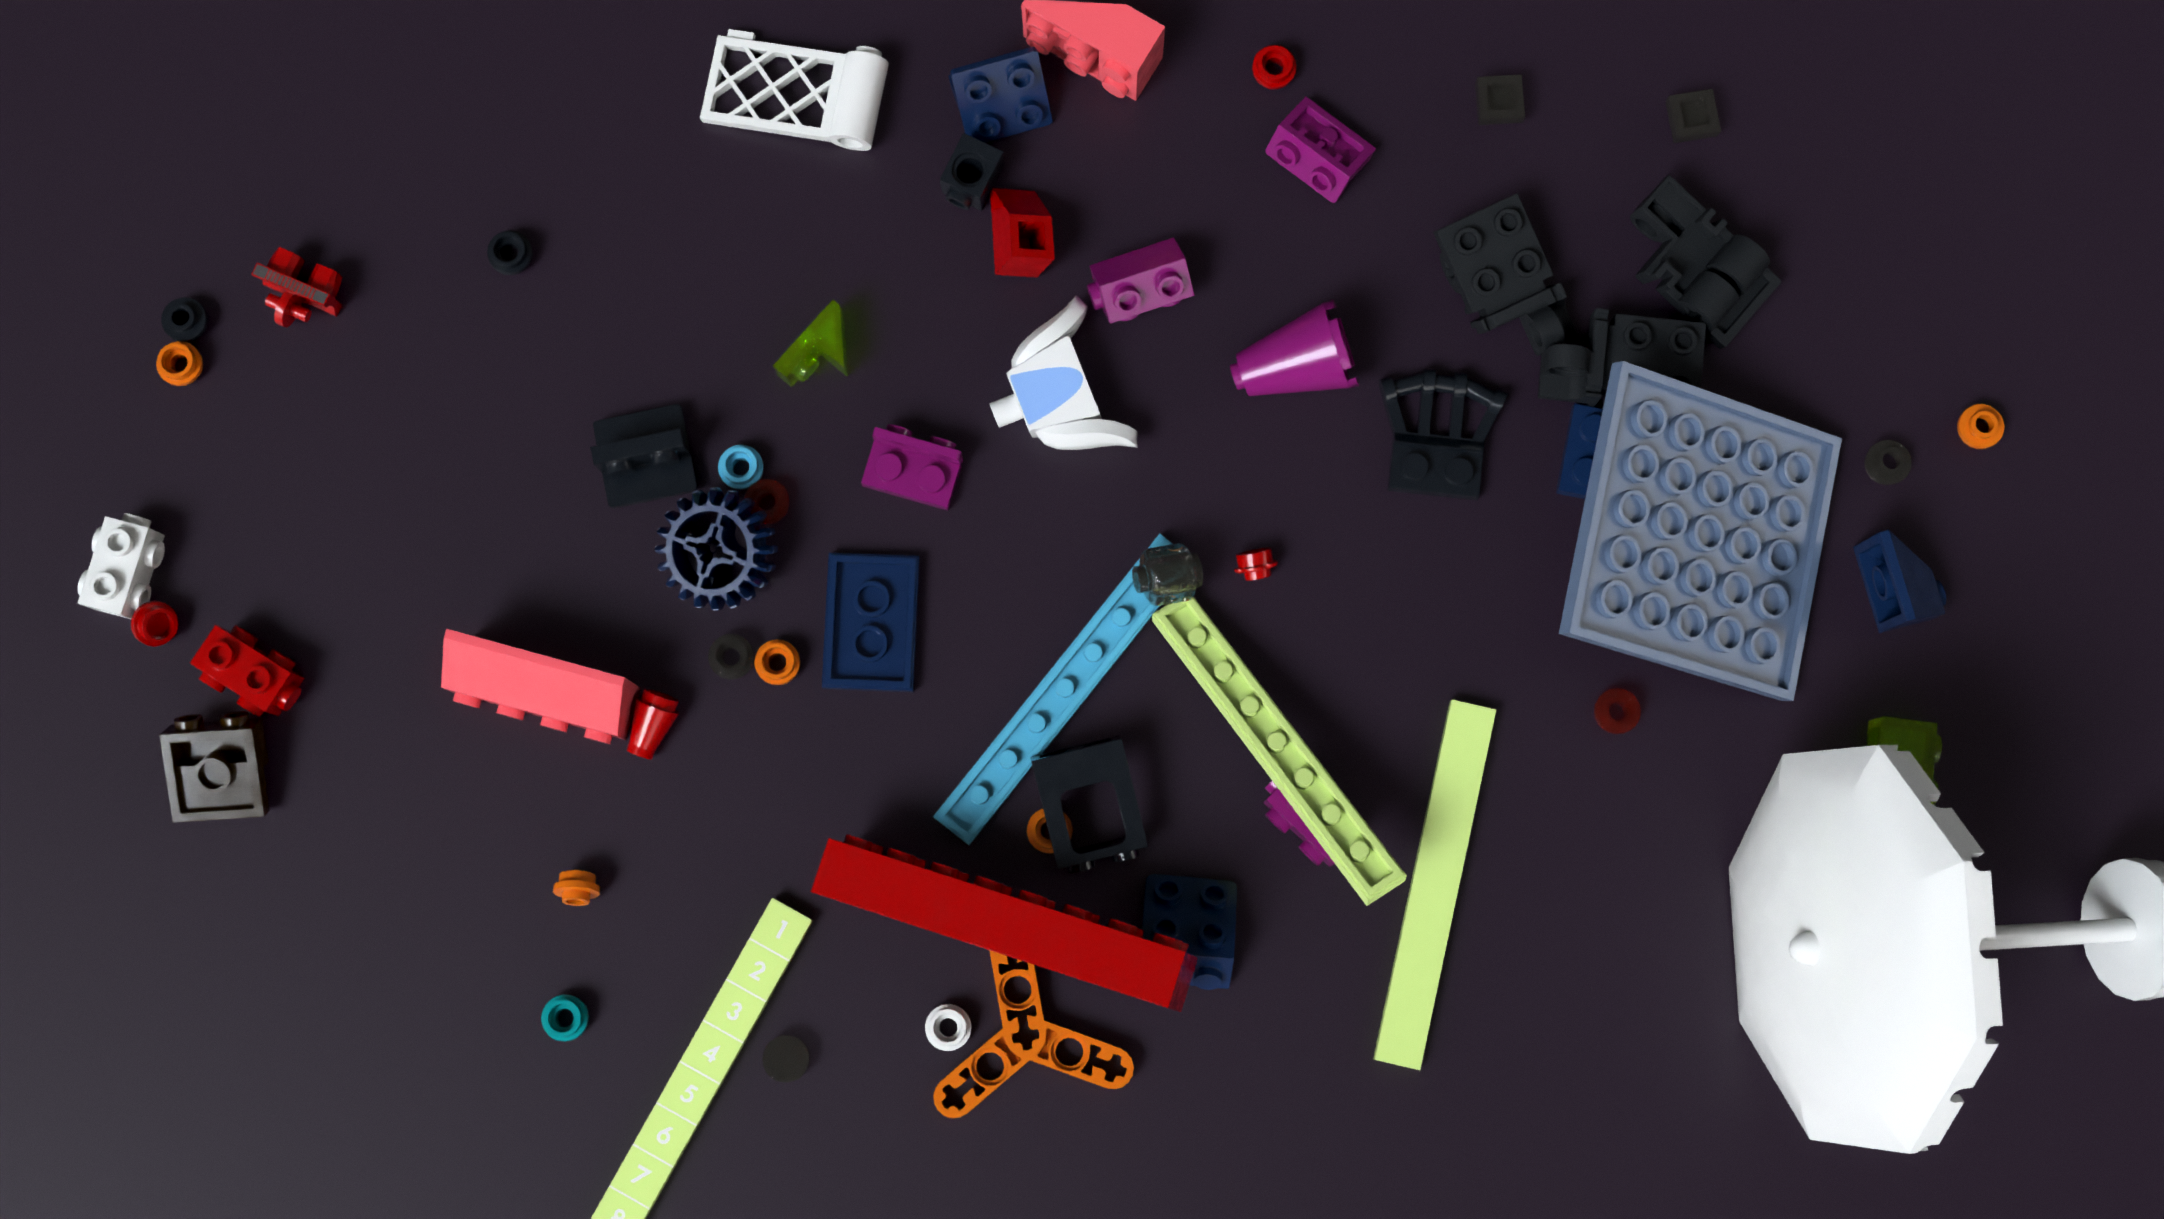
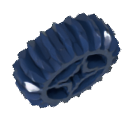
(708, 566)

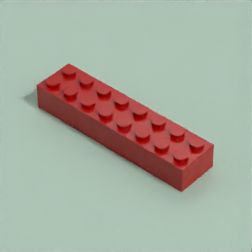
(1011, 926)

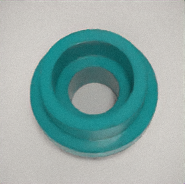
(551, 1013)

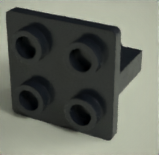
(644, 456)

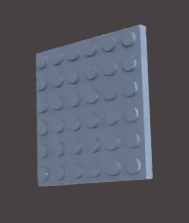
(1700, 533)

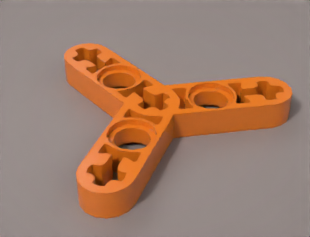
(1014, 1054)

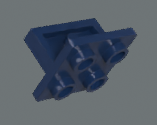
(1001, 95)

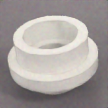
(933, 1032)

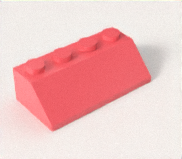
(538, 686)

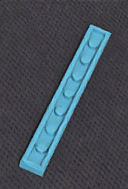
(1047, 709)

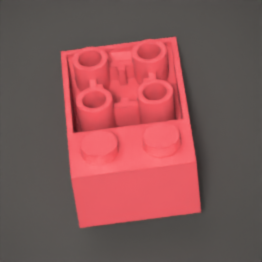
(1097, 40)

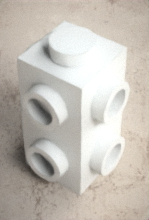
(121, 566)

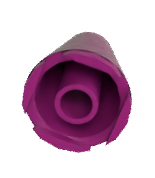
(1298, 357)

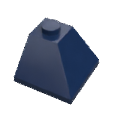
(1898, 583)

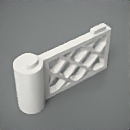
(851, 98)

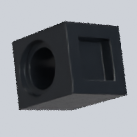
(977, 155)

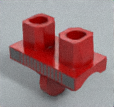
(281, 276)

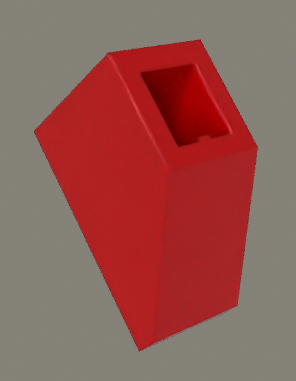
(1020, 233)

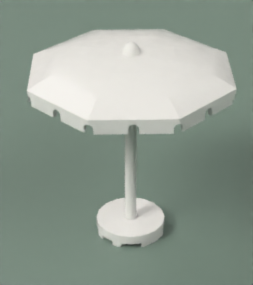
(1868, 941)

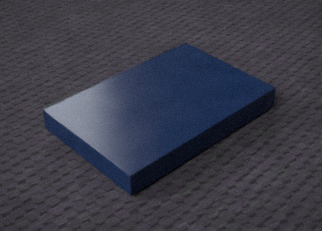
(870, 622)

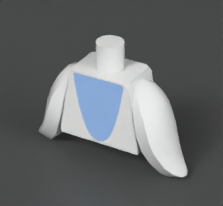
(1054, 390)

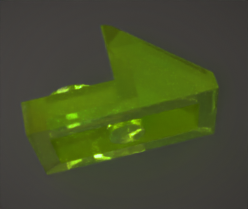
(822, 337)

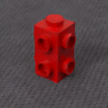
(259, 678)

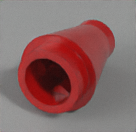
(651, 721)

